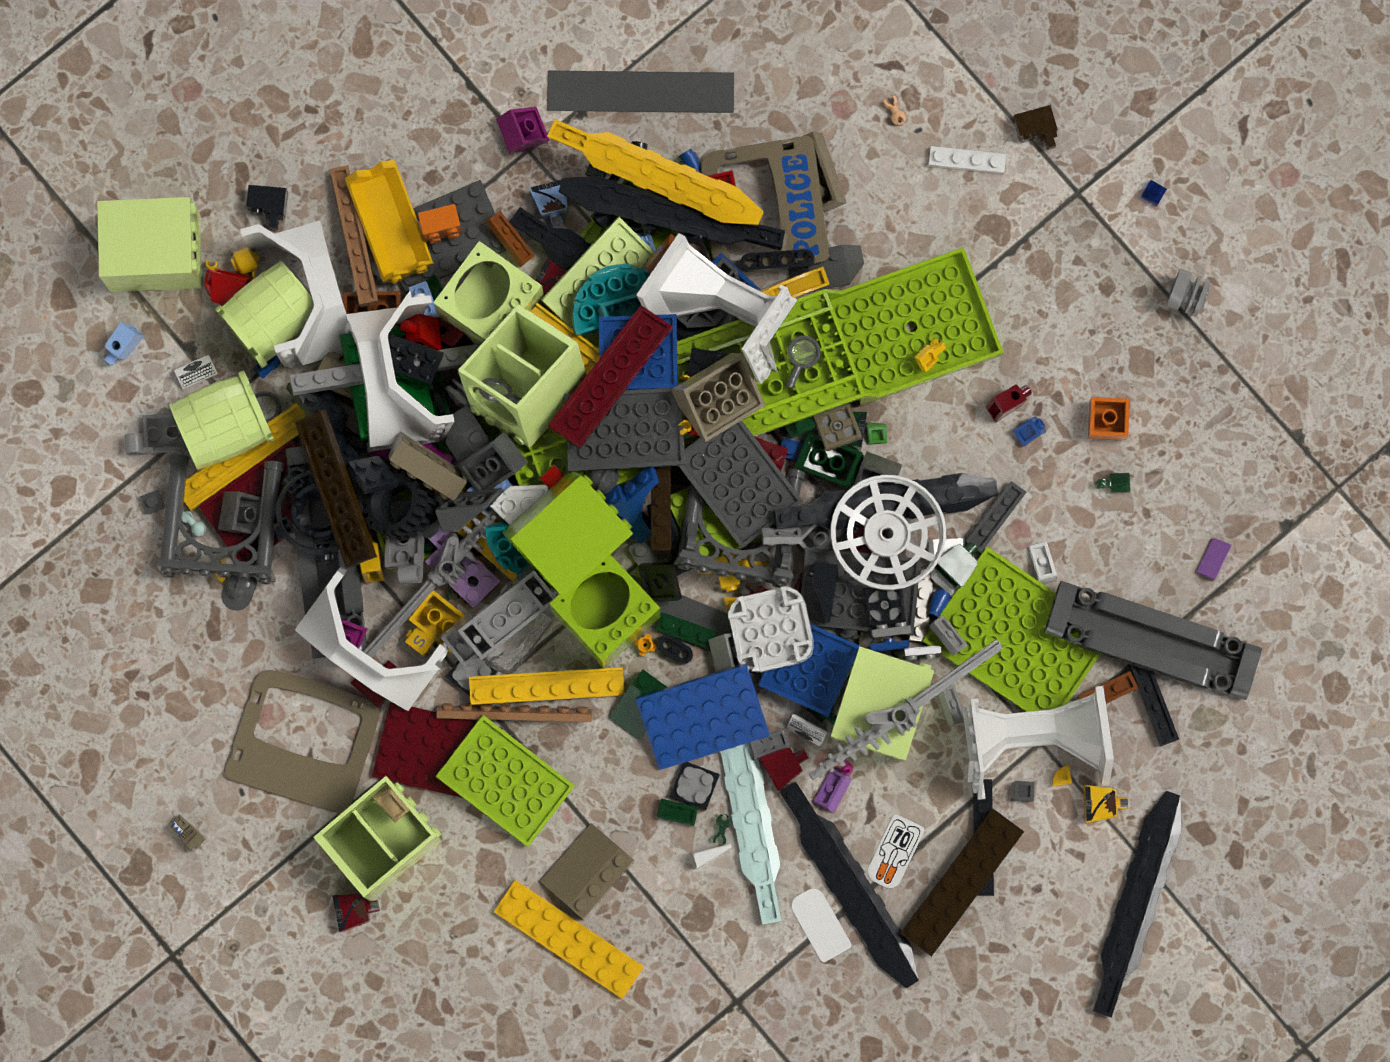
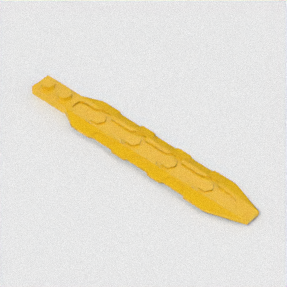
(661, 175)

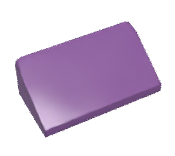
(1214, 558)
(832, 790)

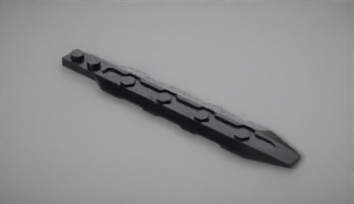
(652, 208)
(565, 248)
(952, 492)
(849, 884)
(1139, 898)

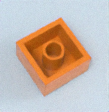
(440, 224)
(1108, 418)

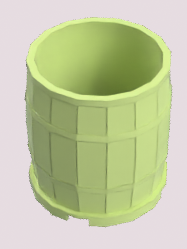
(268, 312)
(221, 421)

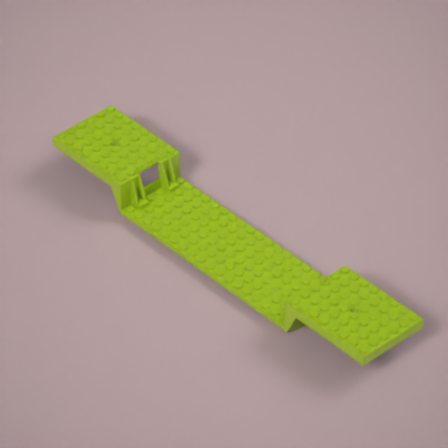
(861, 356)

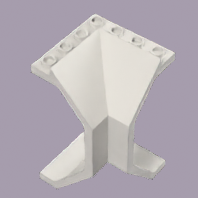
(692, 284)
(329, 314)
(388, 405)
(325, 632)
(1075, 727)

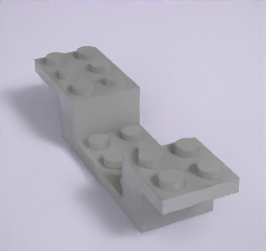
(499, 619)

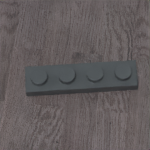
(996, 516)

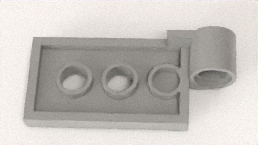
(155, 436)
(406, 556)

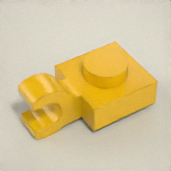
(928, 355)

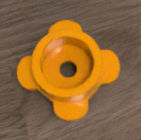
(650, 646)

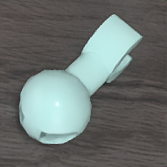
(197, 528)

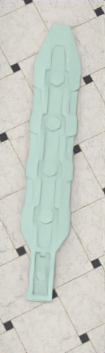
(753, 827)

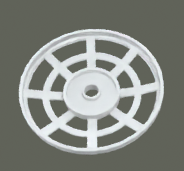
(888, 520)

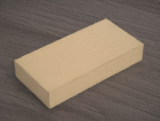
(391, 803)

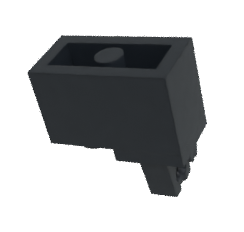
(268, 200)

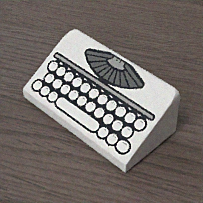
(195, 372)
(806, 730)

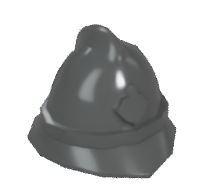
(603, 479)

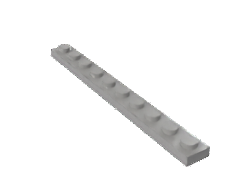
(352, 374)

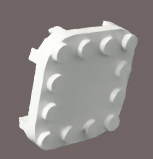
(771, 629)

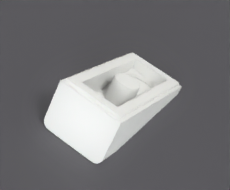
(1043, 563)
(706, 856)

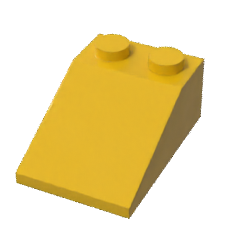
(435, 616)

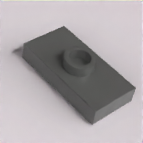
(773, 743)

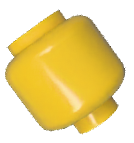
(245, 260)

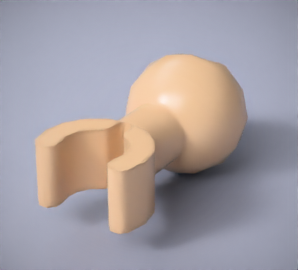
(897, 115)

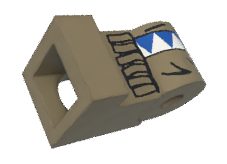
(187, 832)

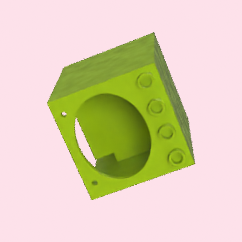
(568, 532)
(606, 611)

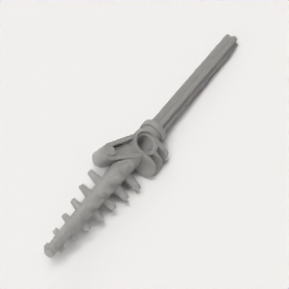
(452, 553)
(885, 718)

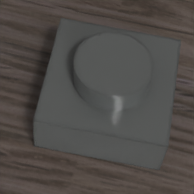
(152, 502)
(1024, 791)

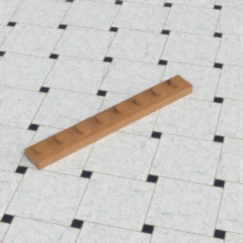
(354, 239)
(523, 712)

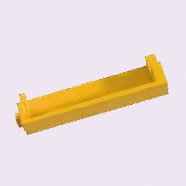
(389, 221)

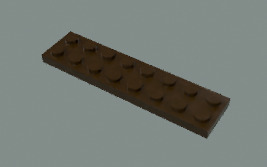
(335, 489)
(962, 882)

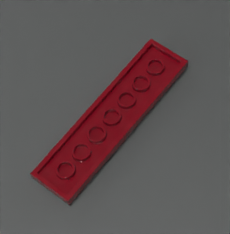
(610, 377)

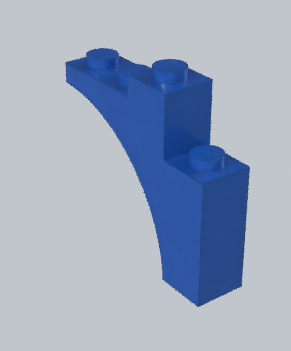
(629, 502)

